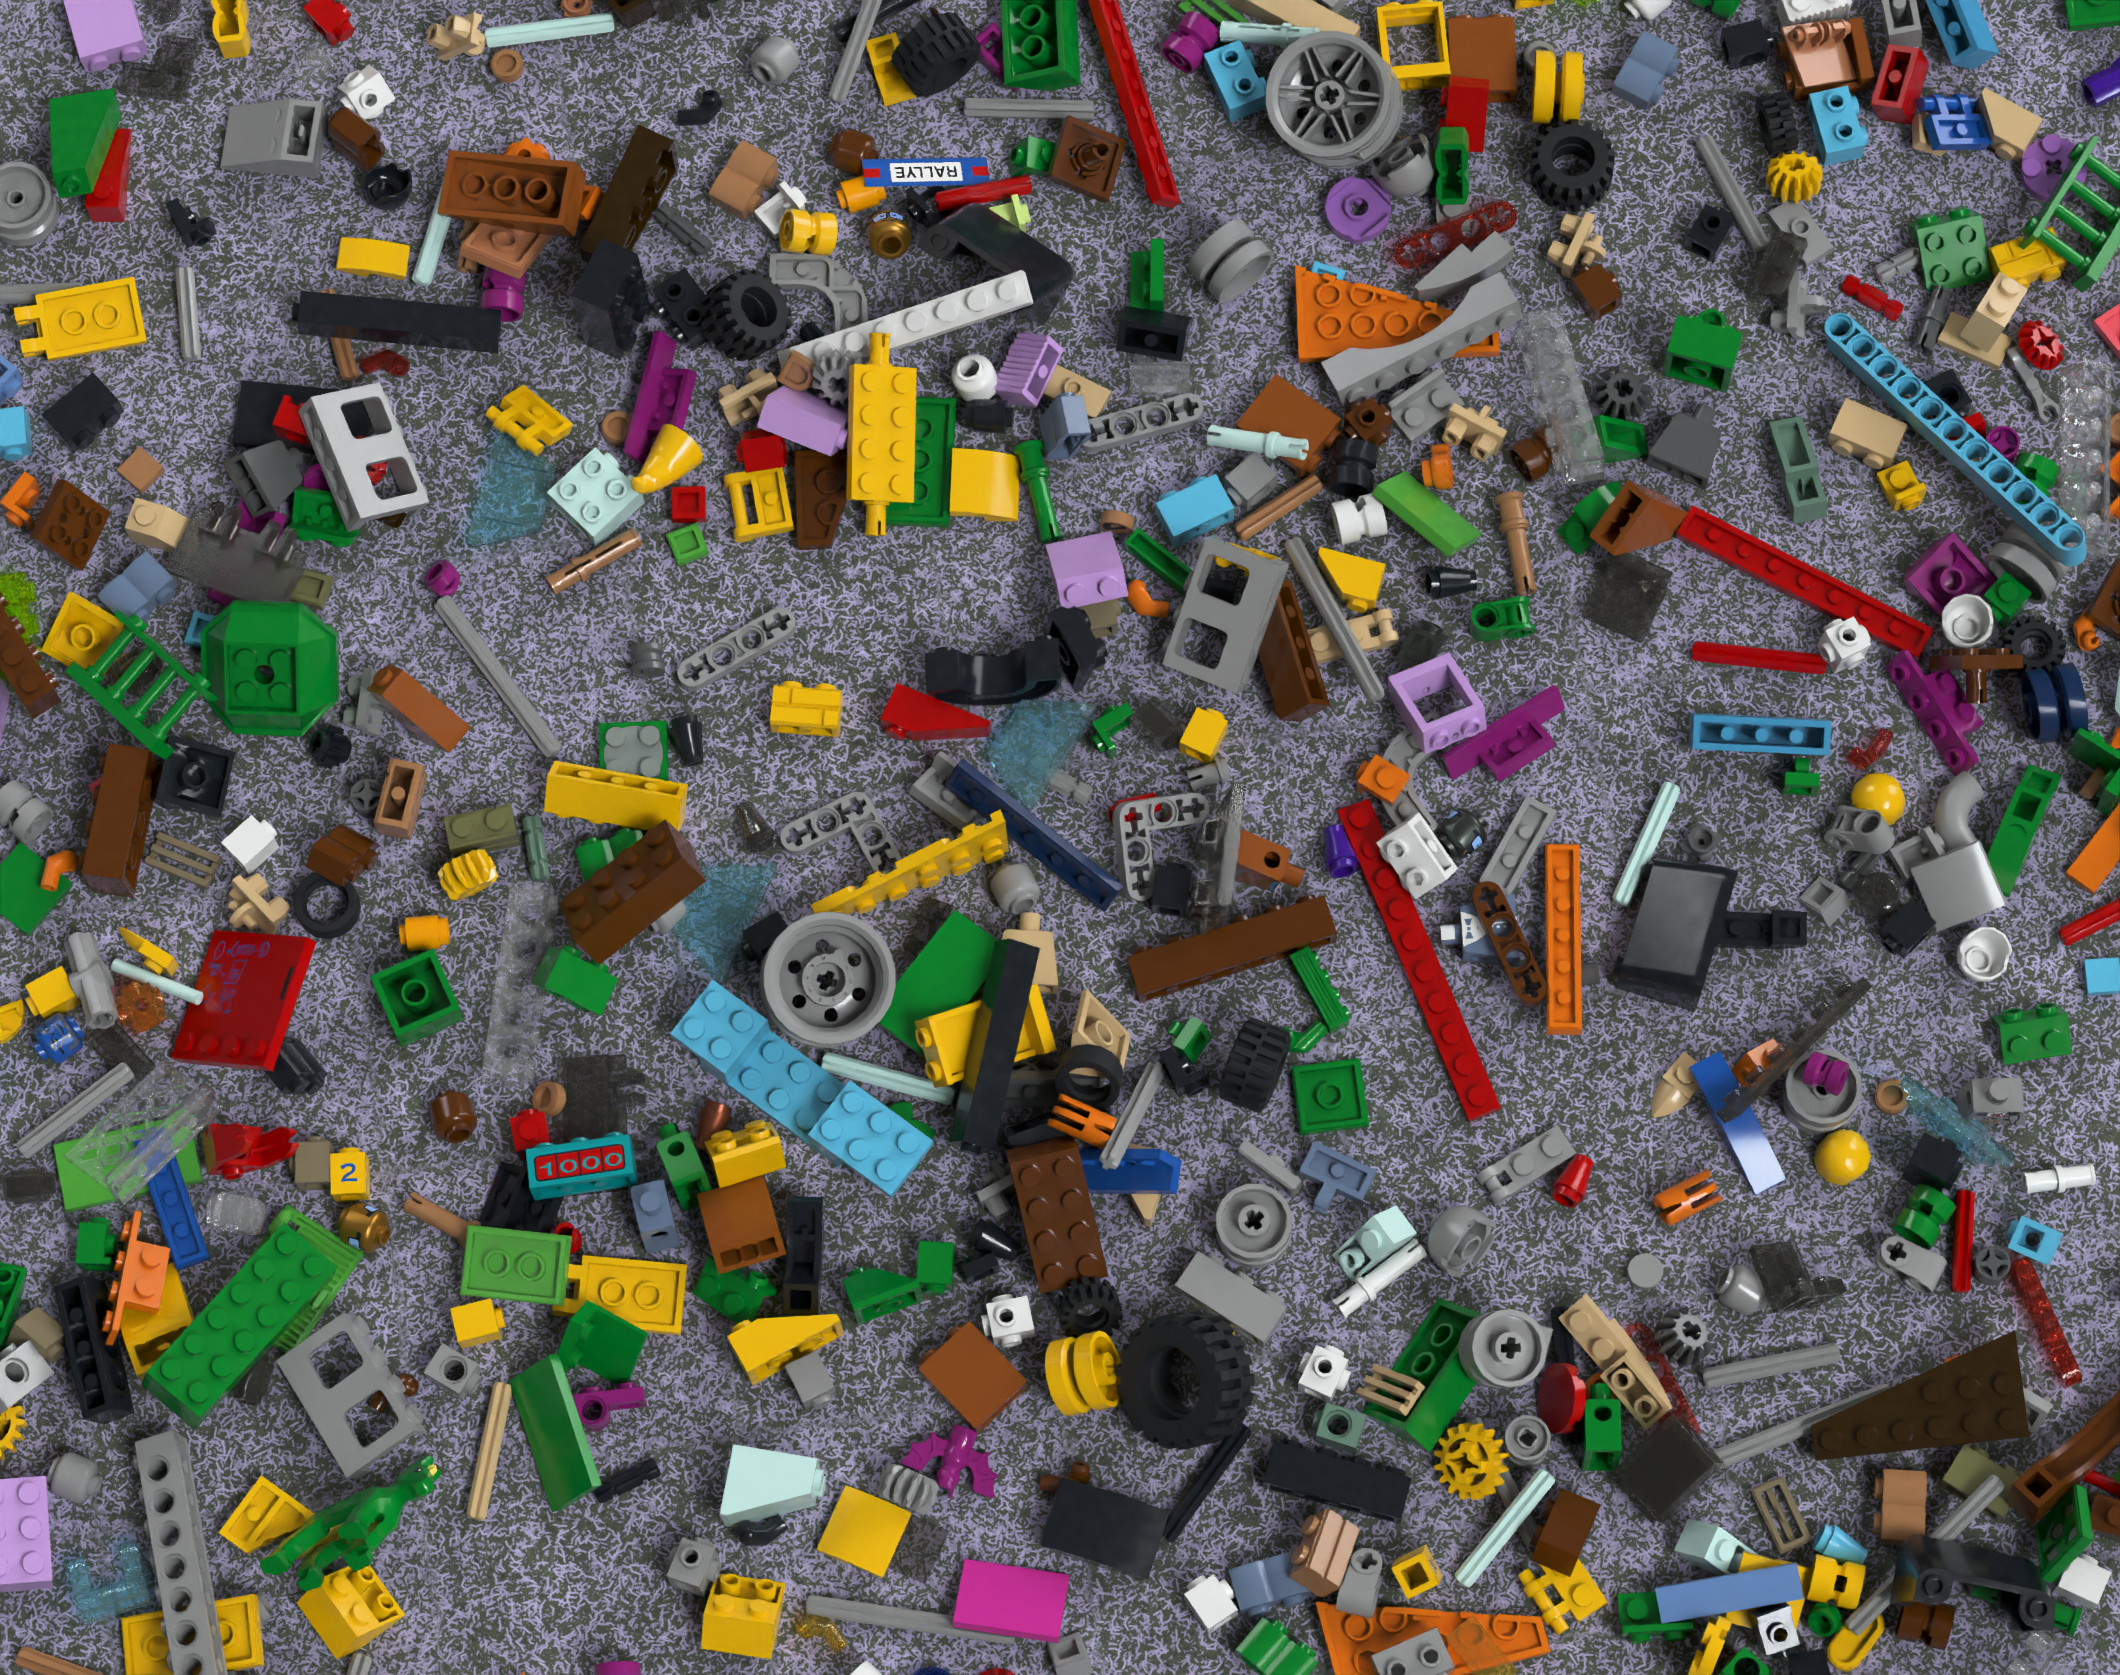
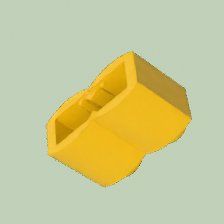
(230, 27)

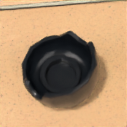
(387, 186)

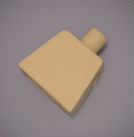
(1030, 933)

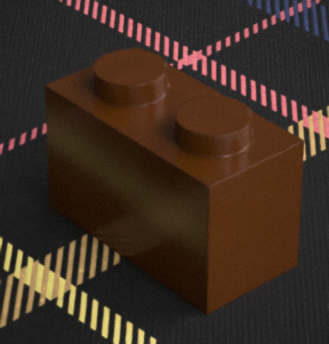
(1565, 1531)

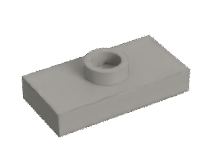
(1797, 221)
(1270, 1167)

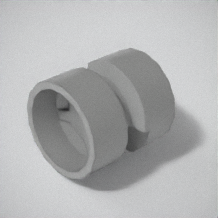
(23, 814)
(1526, 1442)

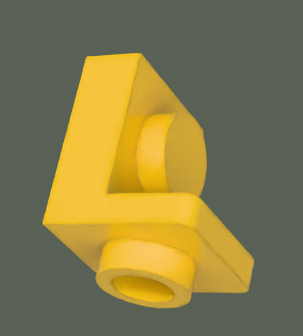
(1901, 487)

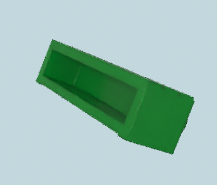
(1158, 560)
(1319, 990)

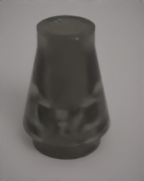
(754, 830)

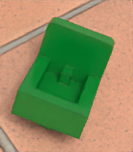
(1031, 156)
(1111, 722)

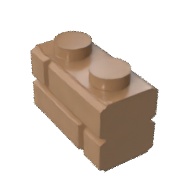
(400, 799)
(1323, 1552)

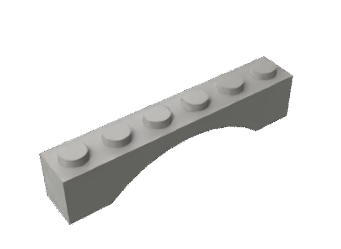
(1363, 372)

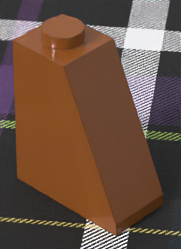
(1637, 520)
(417, 709)

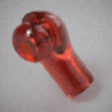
(388, 361)
(1873, 752)

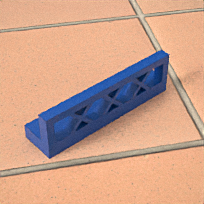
(1138, 1172)

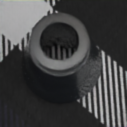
(1447, 582)
(688, 739)
(991, 1238)

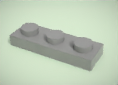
(1519, 845)

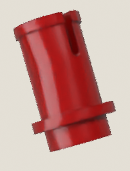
(568, 1229)

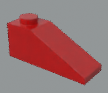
(109, 195)
(925, 718)

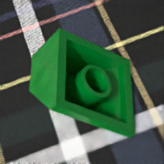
(879, 1293)

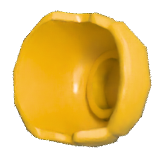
(1880, 793)
(1842, 1157)

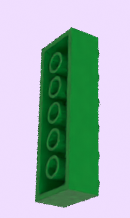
(239, 1326)

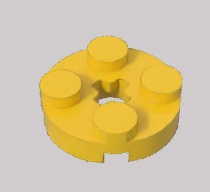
(1713, 1638)

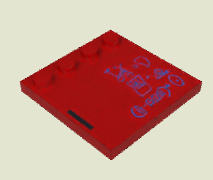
(246, 1002)

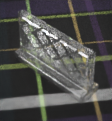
(158, 1143)

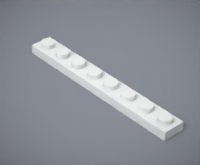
(925, 319)

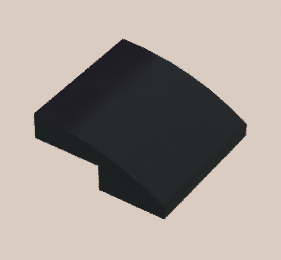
(513, 1205)

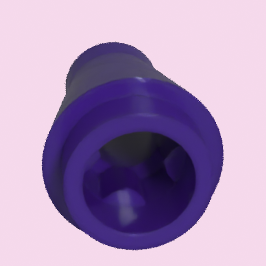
(1339, 854)

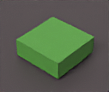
(687, 544)

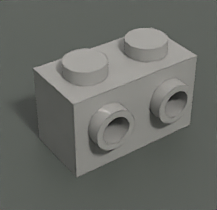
(1417, 1656)

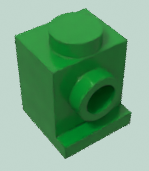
(95, 1245)

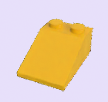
(772, 1343)

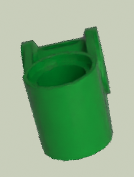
(1508, 617)

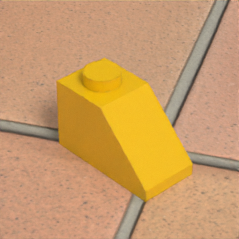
(1353, 578)

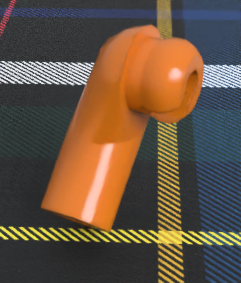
(1143, 603)
(2085, 633)
(55, 866)

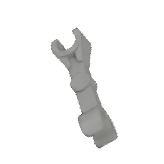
(2017, 361)

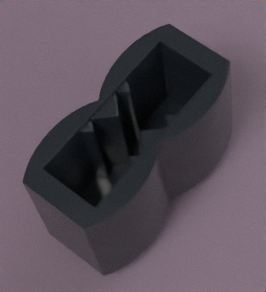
(297, 1070)

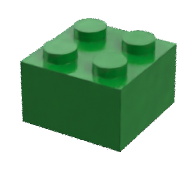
(1702, 353)
(417, 997)

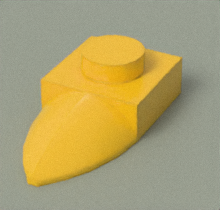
(155, 958)

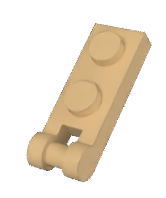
(1327, 649)

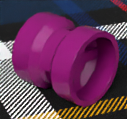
(2004, 439)
(1825, 1073)

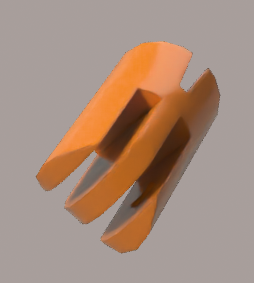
(1095, 1120)
(1681, 1201)

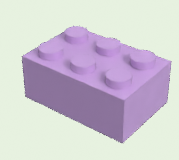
(24, 1535)

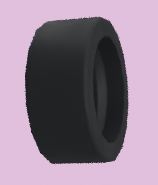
(328, 930)
(1090, 1057)

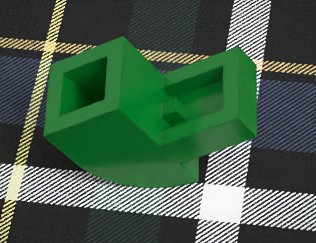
(1586, 517)

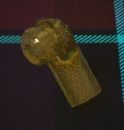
(824, 1627)

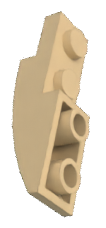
(1619, 1359)

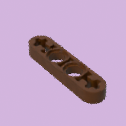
(1504, 945)

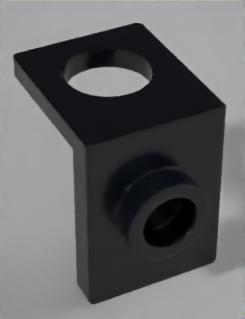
(920, 210)

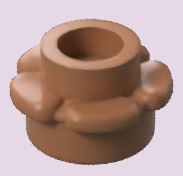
(571, 11)

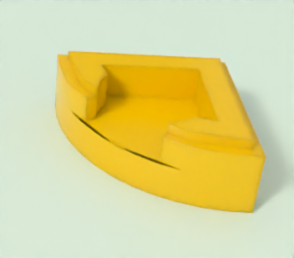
(10, 1019)

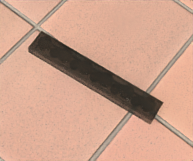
(1782, 1056)

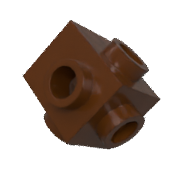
(1376, 431)

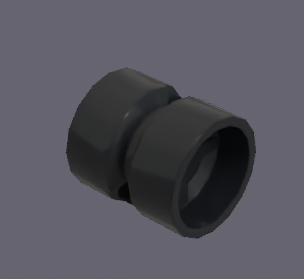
(1353, 467)

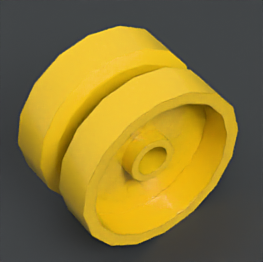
(1557, 87)
(1083, 1373)

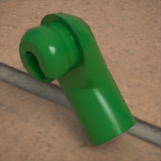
(1306, 1041)

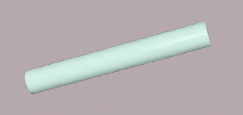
(155, 980)

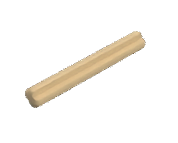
(489, 1451)

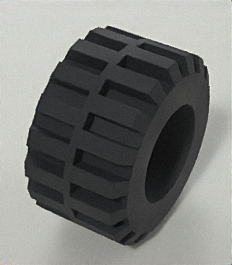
(936, 54)
(1567, 189)
(761, 303)
(1254, 1065)

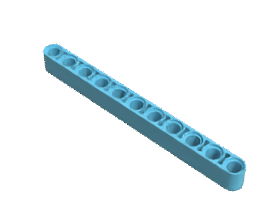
(1959, 451)

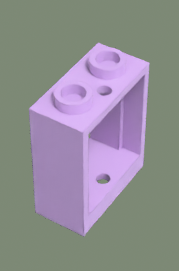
(1426, 680)

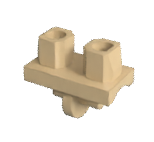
(457, 36)
(1580, 231)
(748, 400)
(1475, 428)
(252, 909)

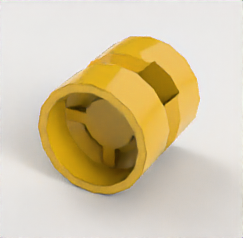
(808, 232)
(1824, 1577)

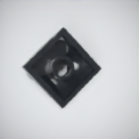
(1078, 646)
(193, 777)

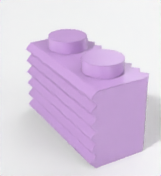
(1027, 369)

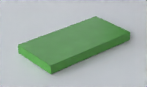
(83, 1192)

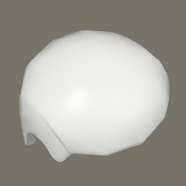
(1967, 621)
(1984, 954)

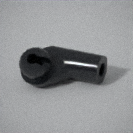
(704, 112)
(762, 1535)

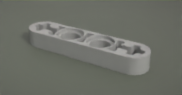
(1142, 429)
(733, 644)

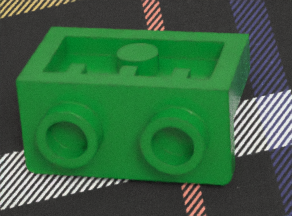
(1148, 277)
(1641, 1620)

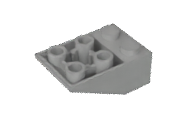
(276, 137)

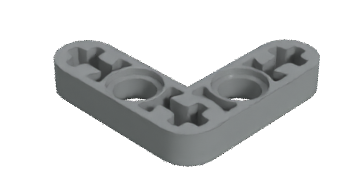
(856, 824)
(1143, 824)

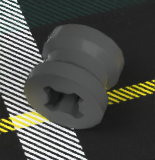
(647, 660)
(366, 791)
(1992, 1258)

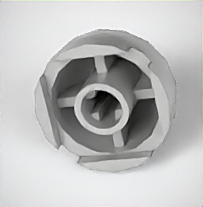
(1406, 167)
(1459, 1237)

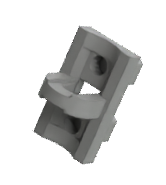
(1799, 306)
(369, 711)

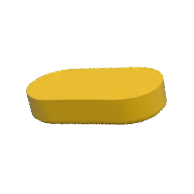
(1848, 1650)

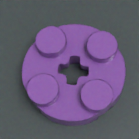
(2034, 170)
(1358, 192)

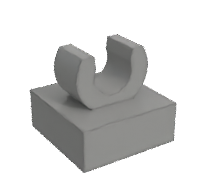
(2036, 1408)

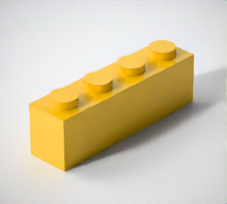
(613, 797)

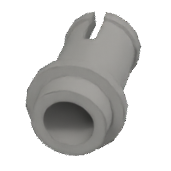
(1211, 773)

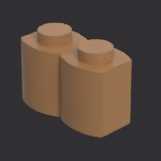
(744, 180)
(1901, 1505)

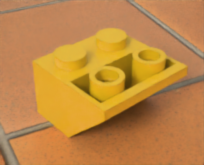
(745, 1153)
(350, 1609)
(743, 1616)

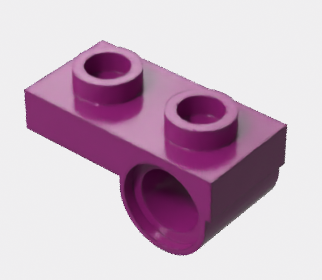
(623, 1397)

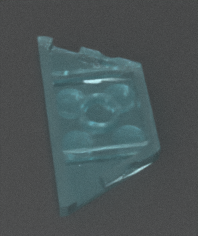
(512, 494)
(1037, 744)
(720, 913)
(1943, 1120)

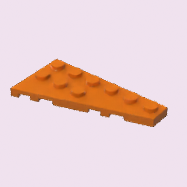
(1358, 315)
(1355, 1639)

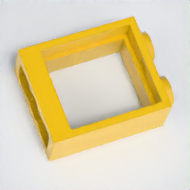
(1422, 12)

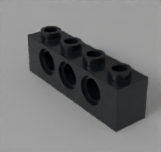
(95, 1366)

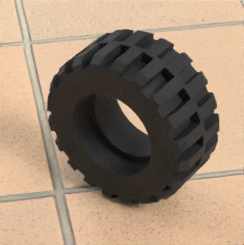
(1221, 1371)

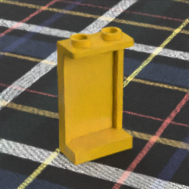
(949, 1035)

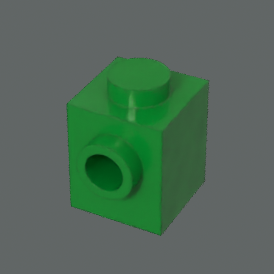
(2006, 599)

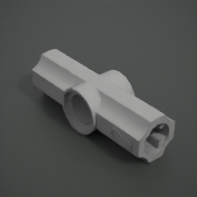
(91, 980)

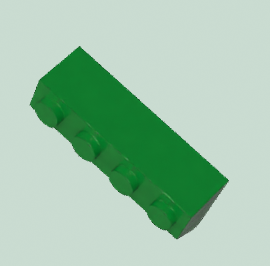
(1040, 44)
(1435, 1363)

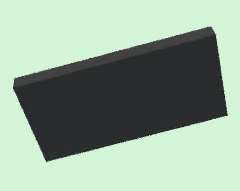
(260, 404)

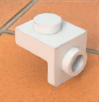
(771, 211)

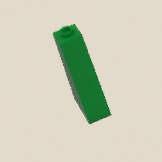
(81, 138)

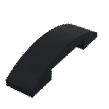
(1763, 930)

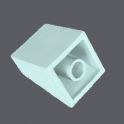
(769, 1484)

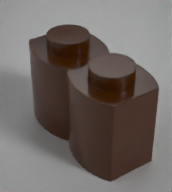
(356, 139)
(342, 855)

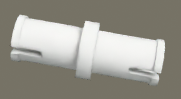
(2058, 1178)

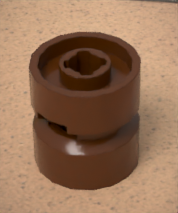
(1532, 456)
(1927, 1623)

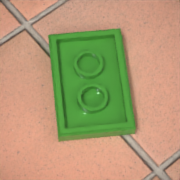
(1426, 513)
(515, 1265)

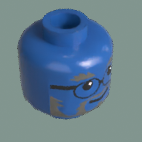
(58, 1038)

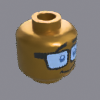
(889, 234)
(364, 1227)

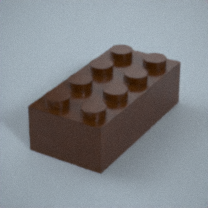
(119, 820)
(632, 891)
(1056, 1213)

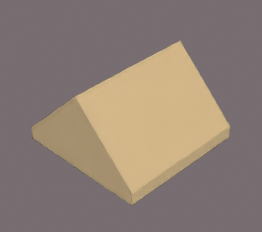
(1098, 1027)

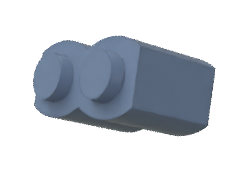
(1646, 70)
(1065, 426)
(139, 588)
(1265, 1585)

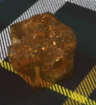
(138, 1020)

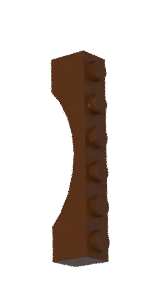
(2065, 1467)

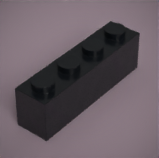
(1336, 1481)

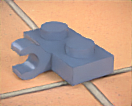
(1336, 1175)

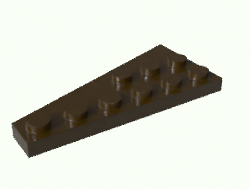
(1953, 1404)

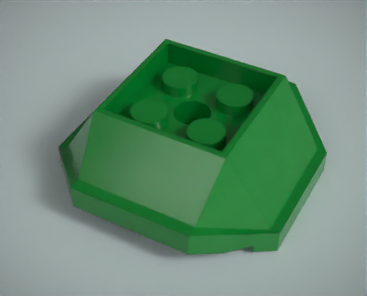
(288, 641)

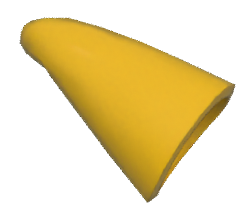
(670, 459)

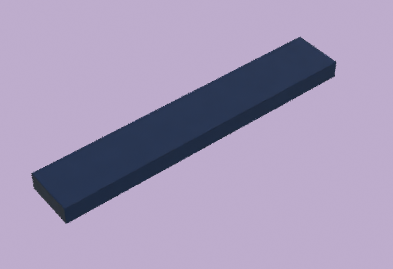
(1035, 835)

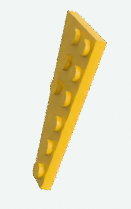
(923, 868)

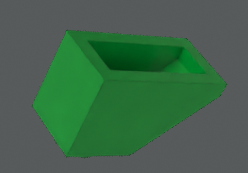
(1620, 439)

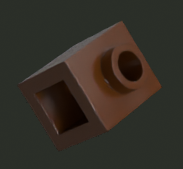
(1596, 291)

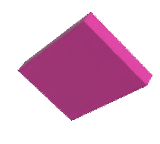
(1011, 1601)

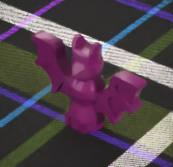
(955, 1455)

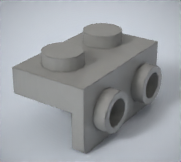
(932, 792)

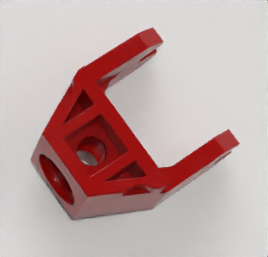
(244, 1148)

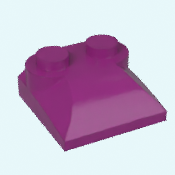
(1946, 572)

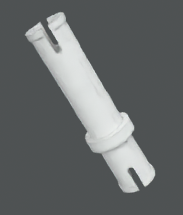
(1368, 1286)

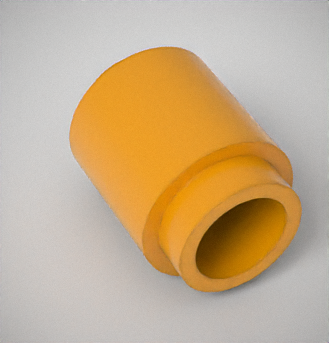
(857, 197)
(425, 932)

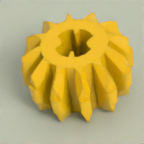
(1794, 177)
(467, 874)

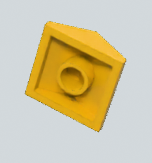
(81, 632)

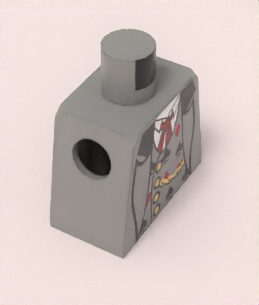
(1992, 1101)

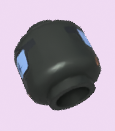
(1462, 832)

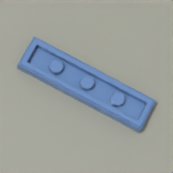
(1729, 1592)

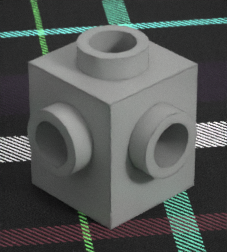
(693, 1566)

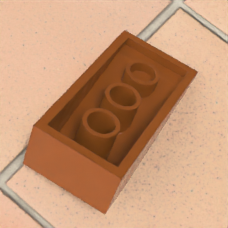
(513, 192)

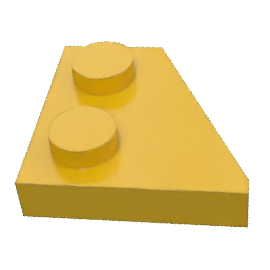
(264, 1517)

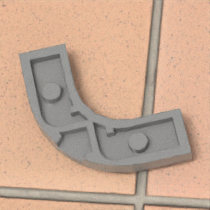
(826, 278)
(1408, 755)

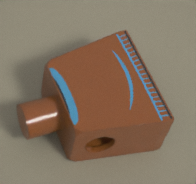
(1252, 859)

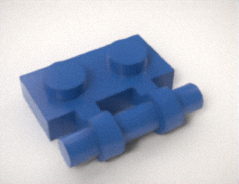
(1957, 130)

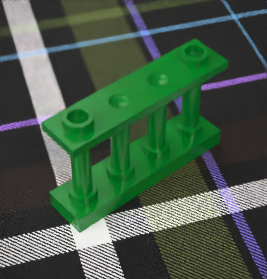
(2104, 243)
(113, 695)

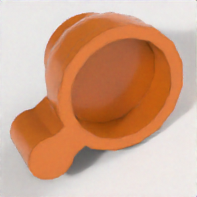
(1438, 470)

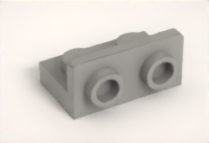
(1423, 405)

